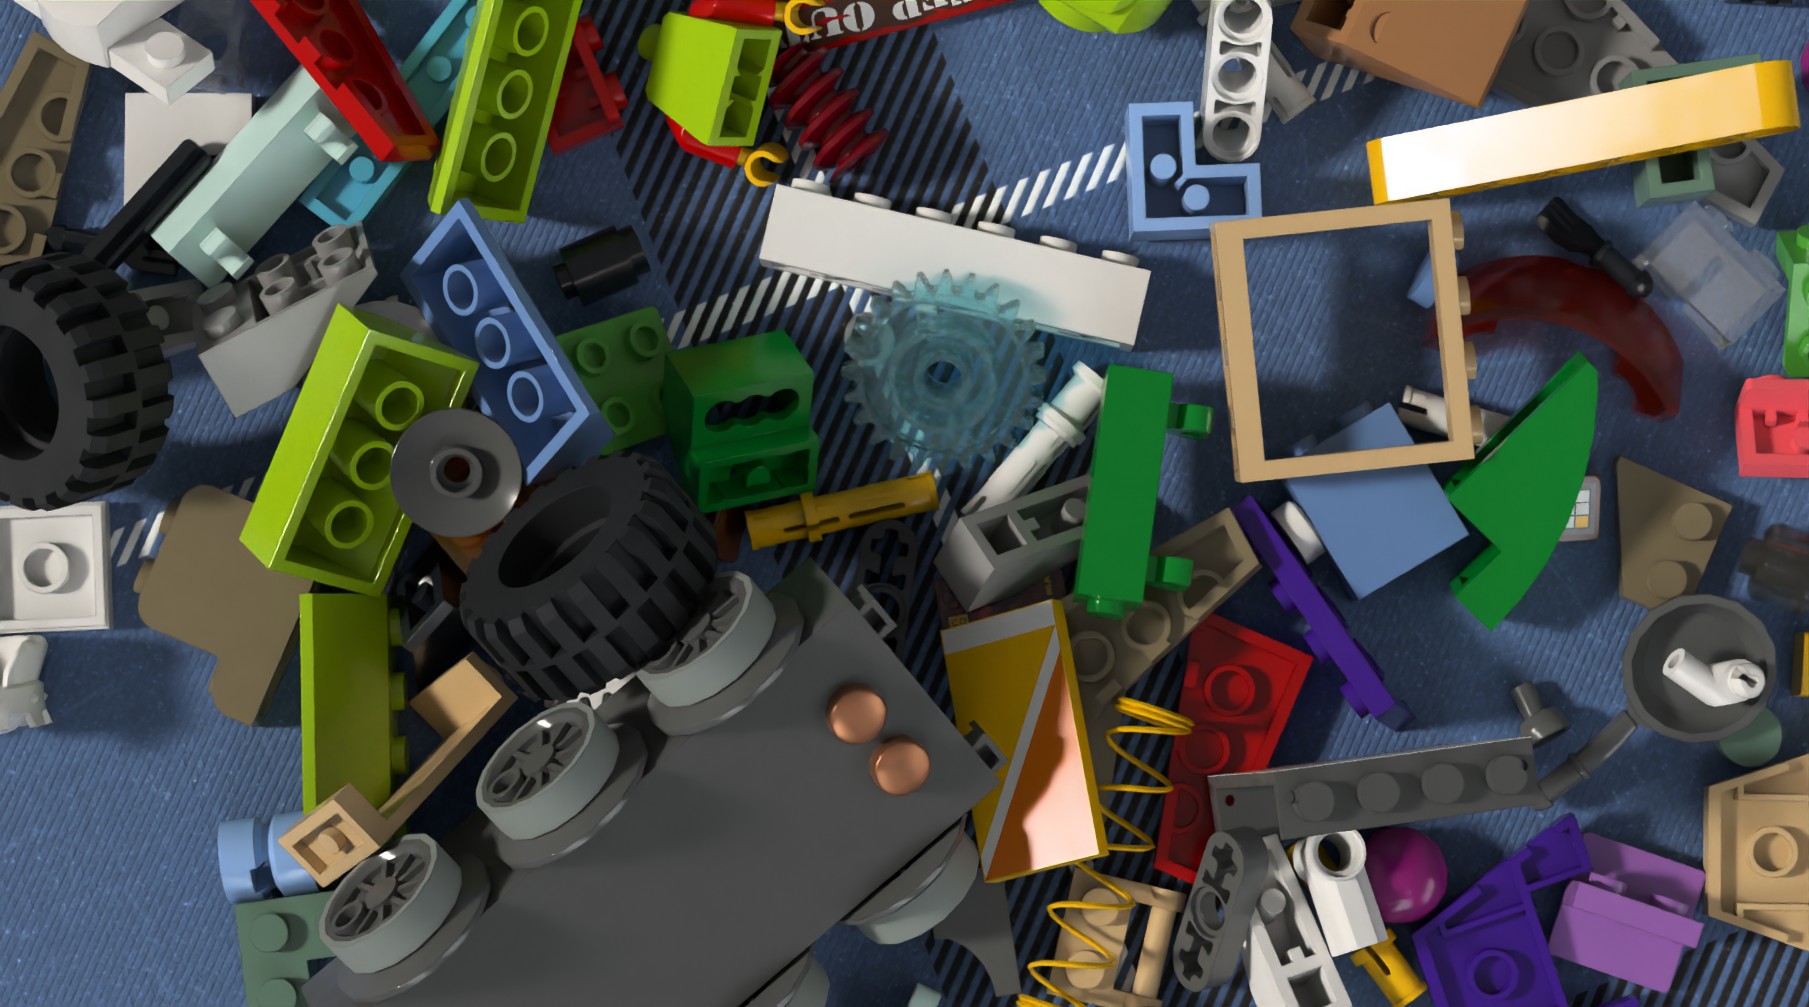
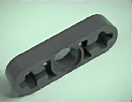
(1235, 872)

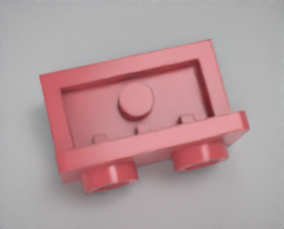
(1773, 427)

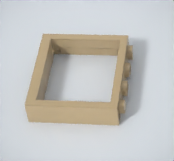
(1237, 345)

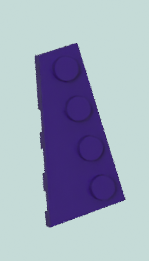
(1328, 632)

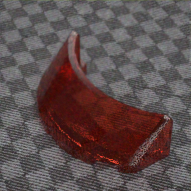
(1586, 301)

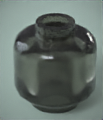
(1778, 568)

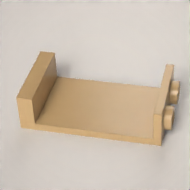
(348, 828)

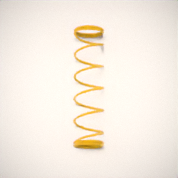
(1172, 725)

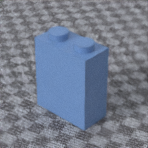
(1373, 519)

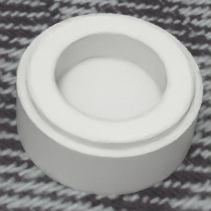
(1298, 531)

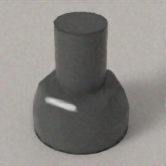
(1539, 721)

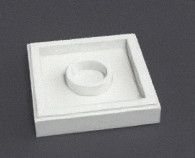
(55, 569)

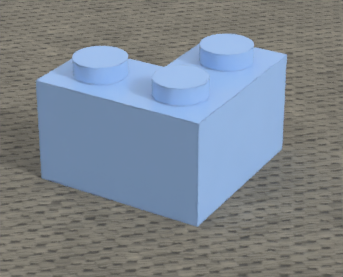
(1167, 189)

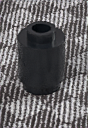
(601, 264)

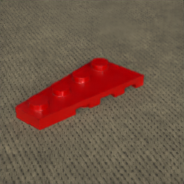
(355, 72)
(1239, 697)

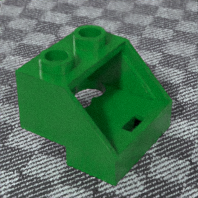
(769, 451)

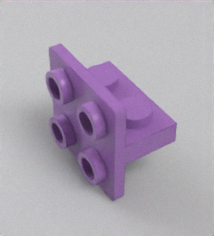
(1628, 914)

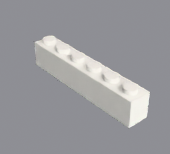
(873, 246)

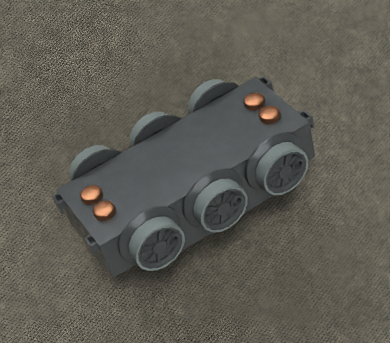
(684, 828)

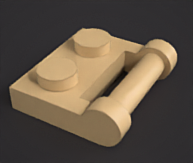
(1109, 930)

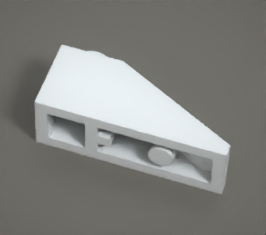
(1283, 945)

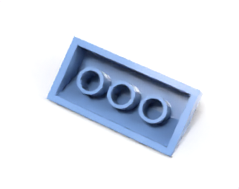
(523, 372)

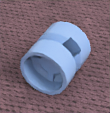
(256, 863)

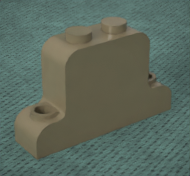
(223, 600)

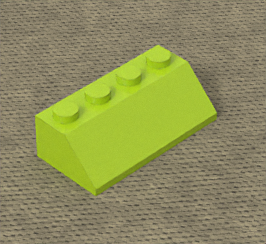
(503, 106)
(329, 490)
(351, 698)

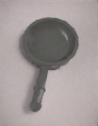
(1708, 629)

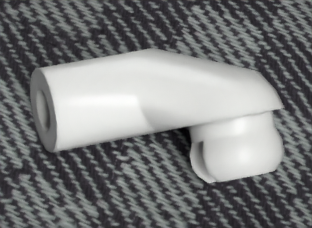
(1716, 682)

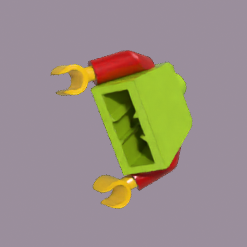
(715, 76)

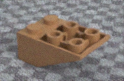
(1422, 44)

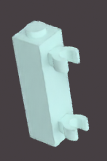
(255, 180)

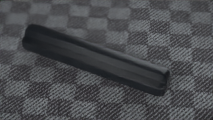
(149, 205)

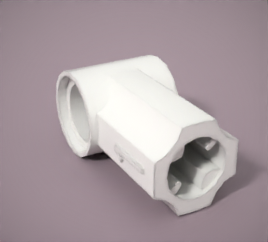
(1341, 897)

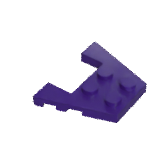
(1489, 939)

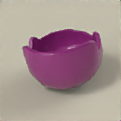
(1405, 873)

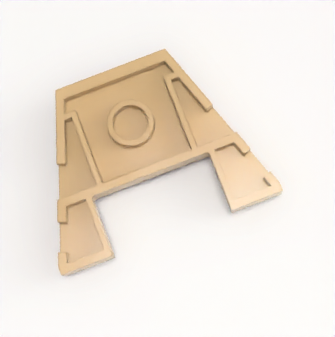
(1759, 851)

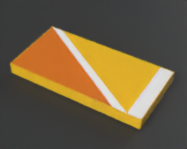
(1023, 690)

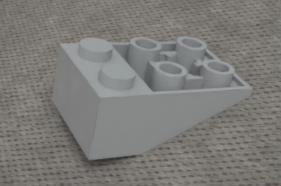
(269, 326)

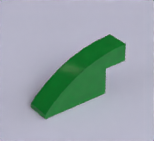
(1524, 489)

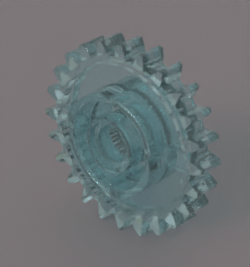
(951, 327)

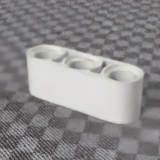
(1237, 92)

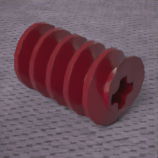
(822, 111)

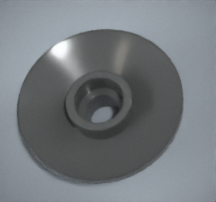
(448, 503)

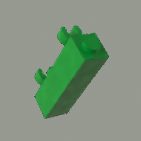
(1124, 491)

